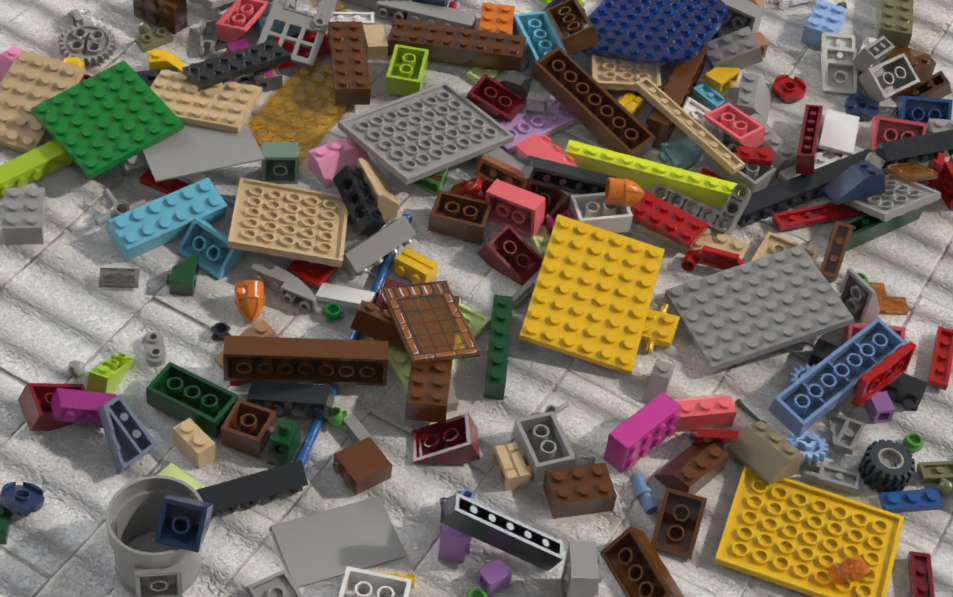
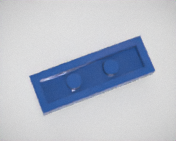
(911, 500)

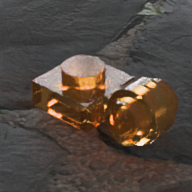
(851, 569)

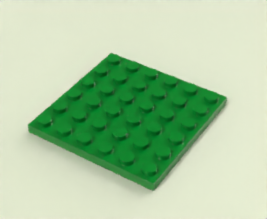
(107, 119)

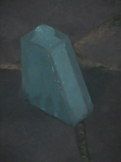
(680, 153)

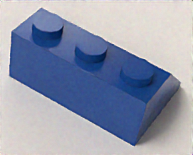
(923, 108)

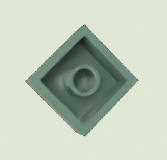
(280, 162)

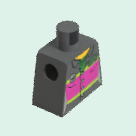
(267, 78)

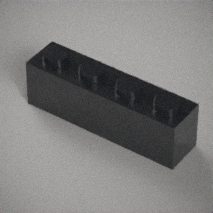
(292, 398)

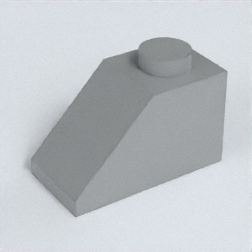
(659, 380)

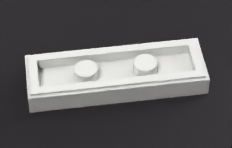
(343, 295)

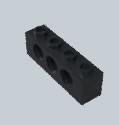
(358, 201)

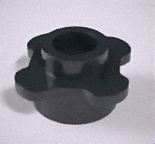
(219, 331)

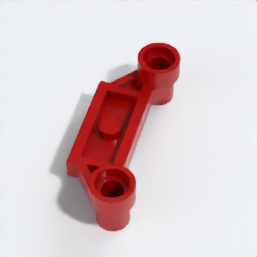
(710, 257)

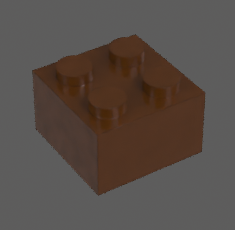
(248, 427)

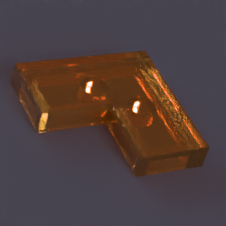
(887, 304)

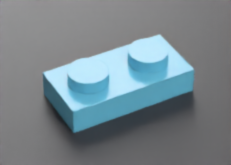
(709, 96)

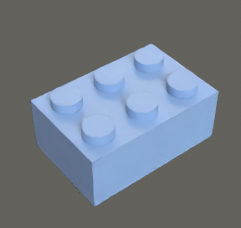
(824, 18)

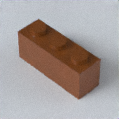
(493, 169)
(836, 249)

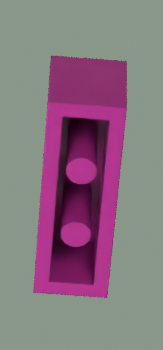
(78, 405)

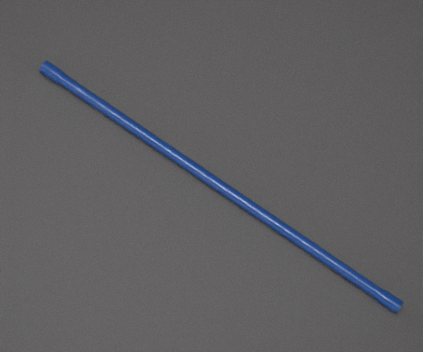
(303, 453)

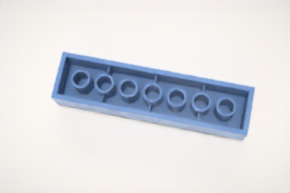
(834, 377)

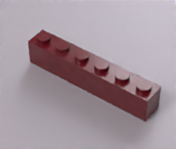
(809, 139)

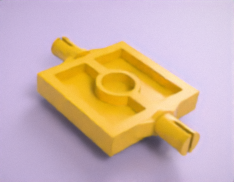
(659, 328)

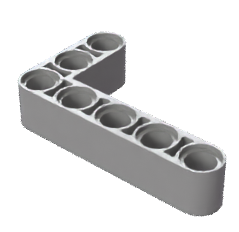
(702, 210)

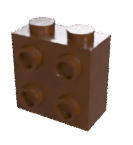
(362, 465)

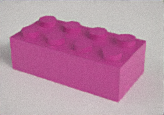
(642, 432)

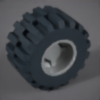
(886, 466)

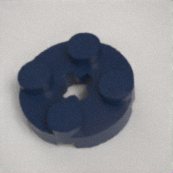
(867, 105)
(22, 498)

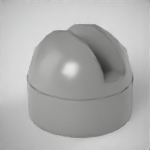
(76, 368)

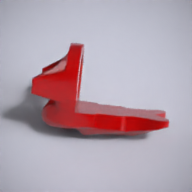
(472, 187)

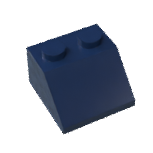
(183, 522)

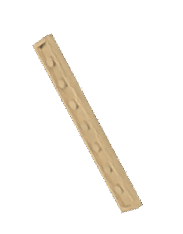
(689, 125)

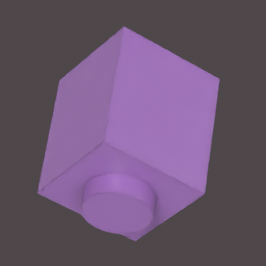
(880, 408)
(494, 577)

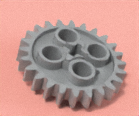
(99, 46)

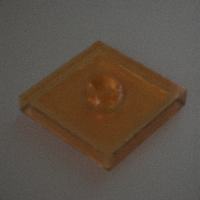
(912, 171)

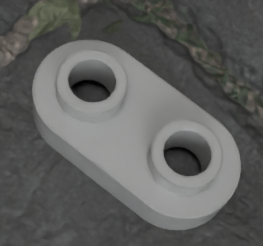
(154, 349)

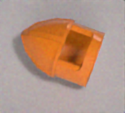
(622, 192)
(249, 299)

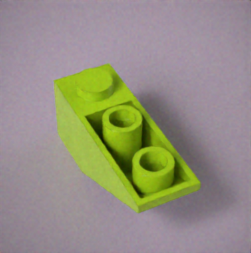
(109, 373)

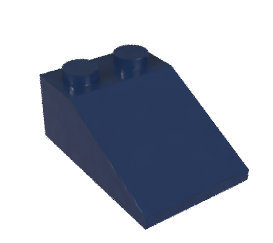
(855, 183)

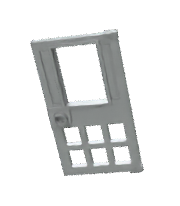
(306, 22)

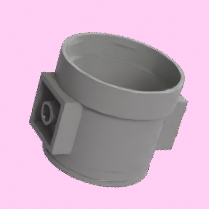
(136, 512)

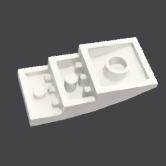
(837, 68)
(839, 132)

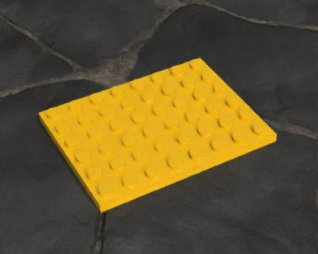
(592, 294)
(798, 531)

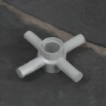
(117, 207)

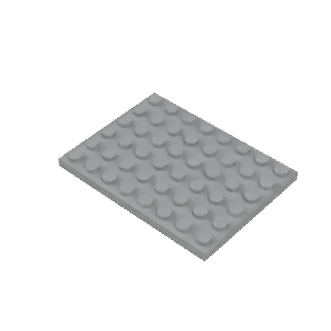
(425, 132)
(758, 307)

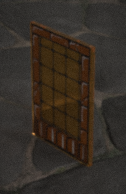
(430, 322)

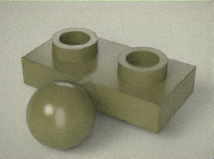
(151, 38)
(937, 472)

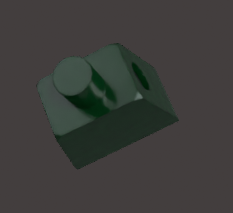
(285, 435)

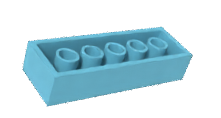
(539, 33)
(165, 218)

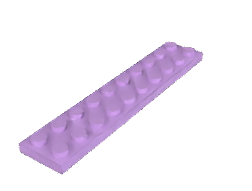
(557, 118)

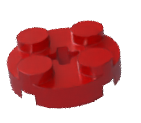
(789, 88)

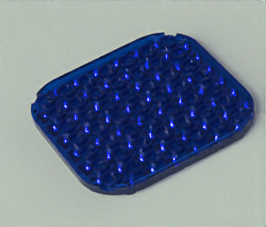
(655, 29)

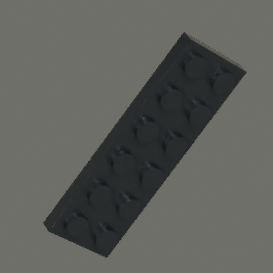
(236, 64)

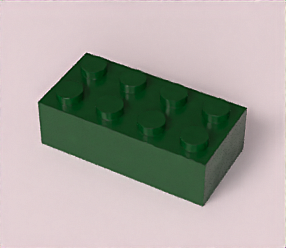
(192, 397)

